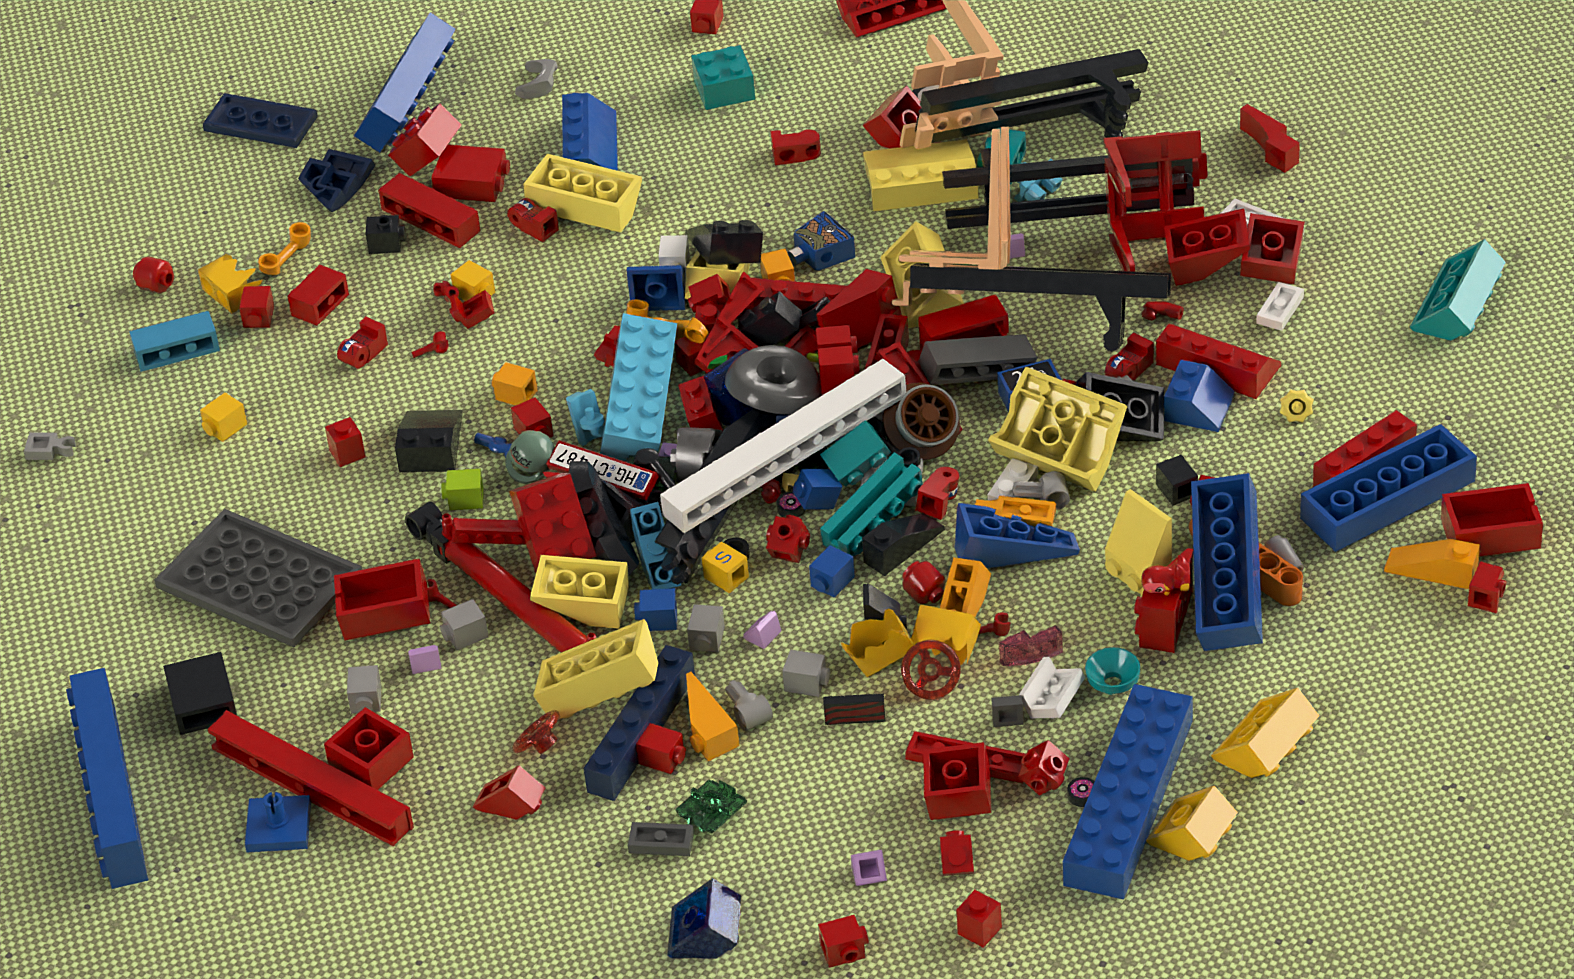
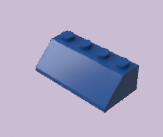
(589, 130)

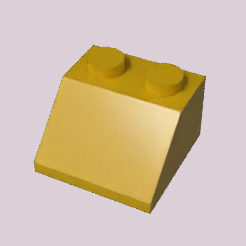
(1193, 824)

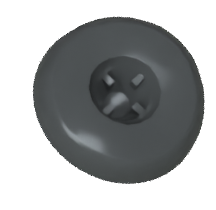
(773, 379)

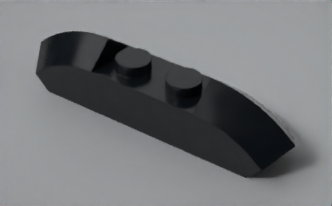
(600, 516)

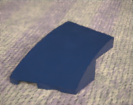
(336, 177)

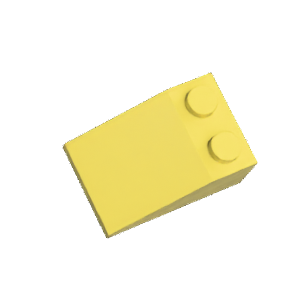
(699, 270)
(1138, 540)
(582, 589)

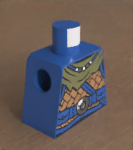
(822, 243)

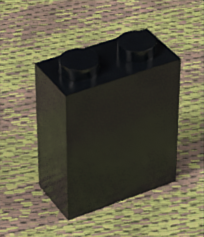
(199, 691)

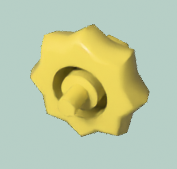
(1296, 406)

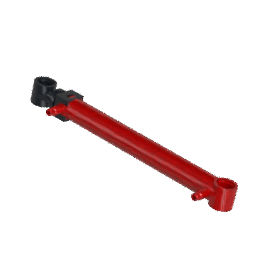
(507, 589)

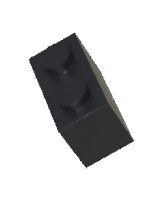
(770, 320)

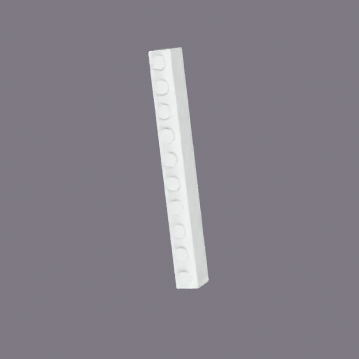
(782, 445)

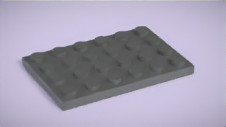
(256, 577)

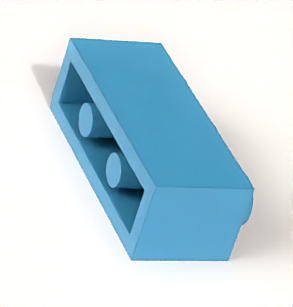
(174, 341)

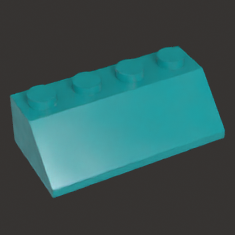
(1459, 292)

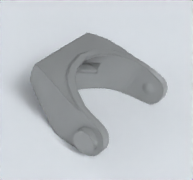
(542, 83)

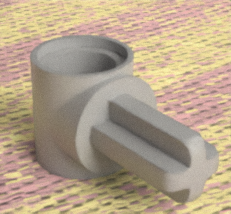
(1050, 487)
(748, 708)

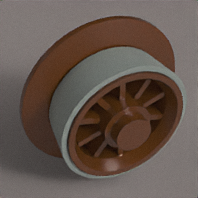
(923, 420)

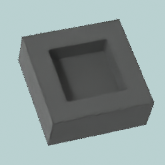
(1007, 711)

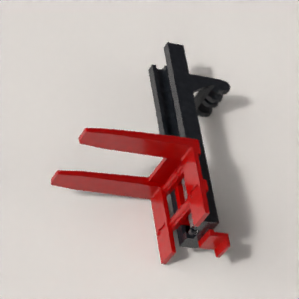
(1139, 176)

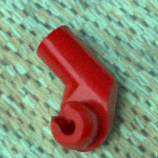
(445, 289)
(1164, 308)
(771, 491)

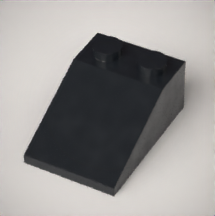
(728, 242)
(1144, 405)
(428, 440)

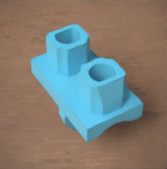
(1032, 189)
(585, 416)

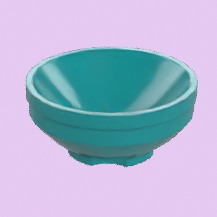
(1112, 663)

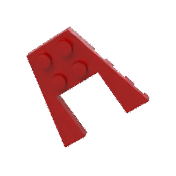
(728, 340)

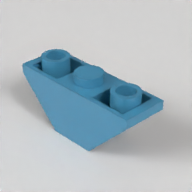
(646, 525)

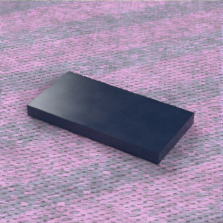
(260, 120)

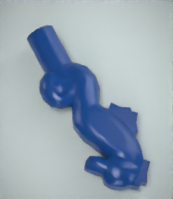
(495, 444)

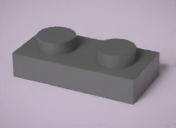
(660, 839)

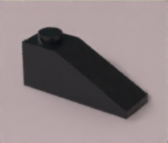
(898, 540)

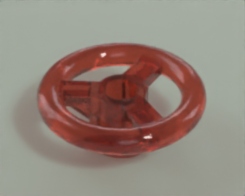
(917, 687)
(538, 734)

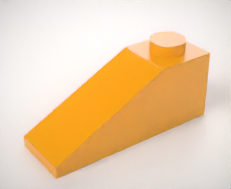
(1440, 562)
(965, 586)
(711, 726)

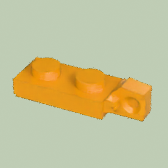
(1030, 510)

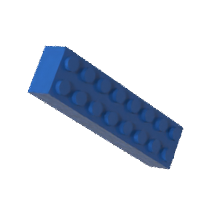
(106, 779)
(1128, 791)

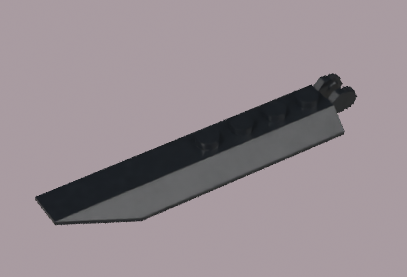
(688, 548)

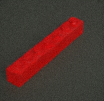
(487, 531)

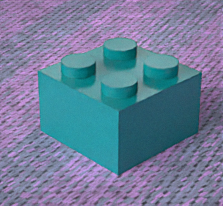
(723, 77)

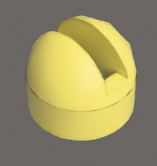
(788, 480)

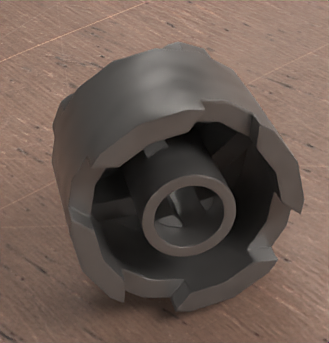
(692, 450)

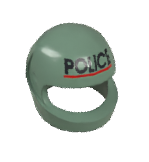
(529, 453)

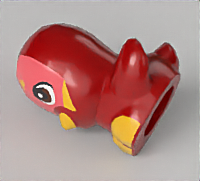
(1165, 579)

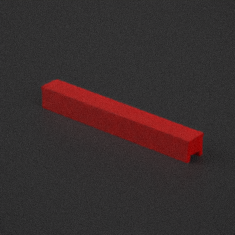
(310, 776)

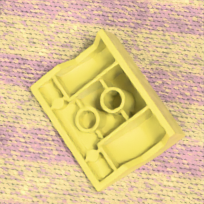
(914, 175)
(1060, 428)

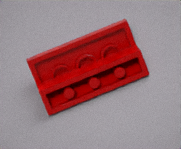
(874, 15)

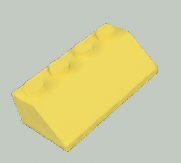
(584, 192)
(916, 238)
(597, 670)

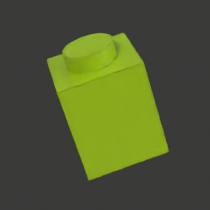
(463, 489)

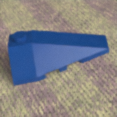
(1007, 541)

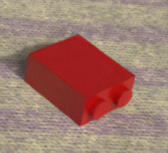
(471, 172)

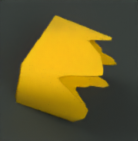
(225, 283)
(948, 626)
(867, 640)

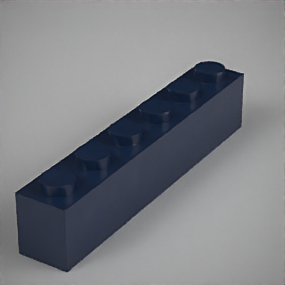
(617, 753)

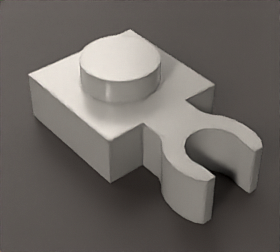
(45, 445)

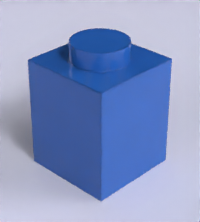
(817, 489)
(831, 571)
(658, 609)

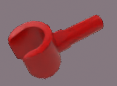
(438, 345)
(435, 595)
(999, 626)

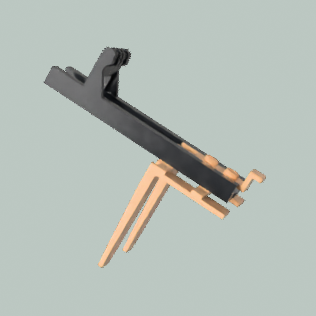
(968, 107)
(991, 272)

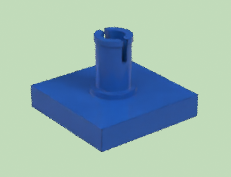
(278, 823)

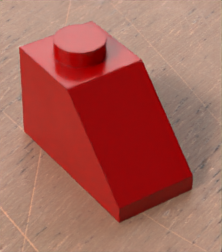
(511, 795)

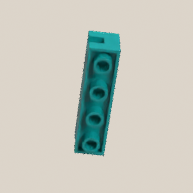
(872, 504)

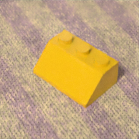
(1267, 734)

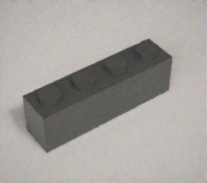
(974, 358)

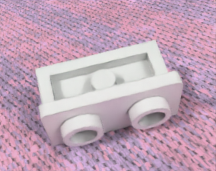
(1050, 689)

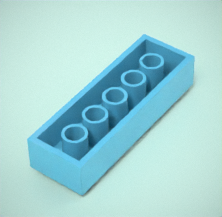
(638, 386)

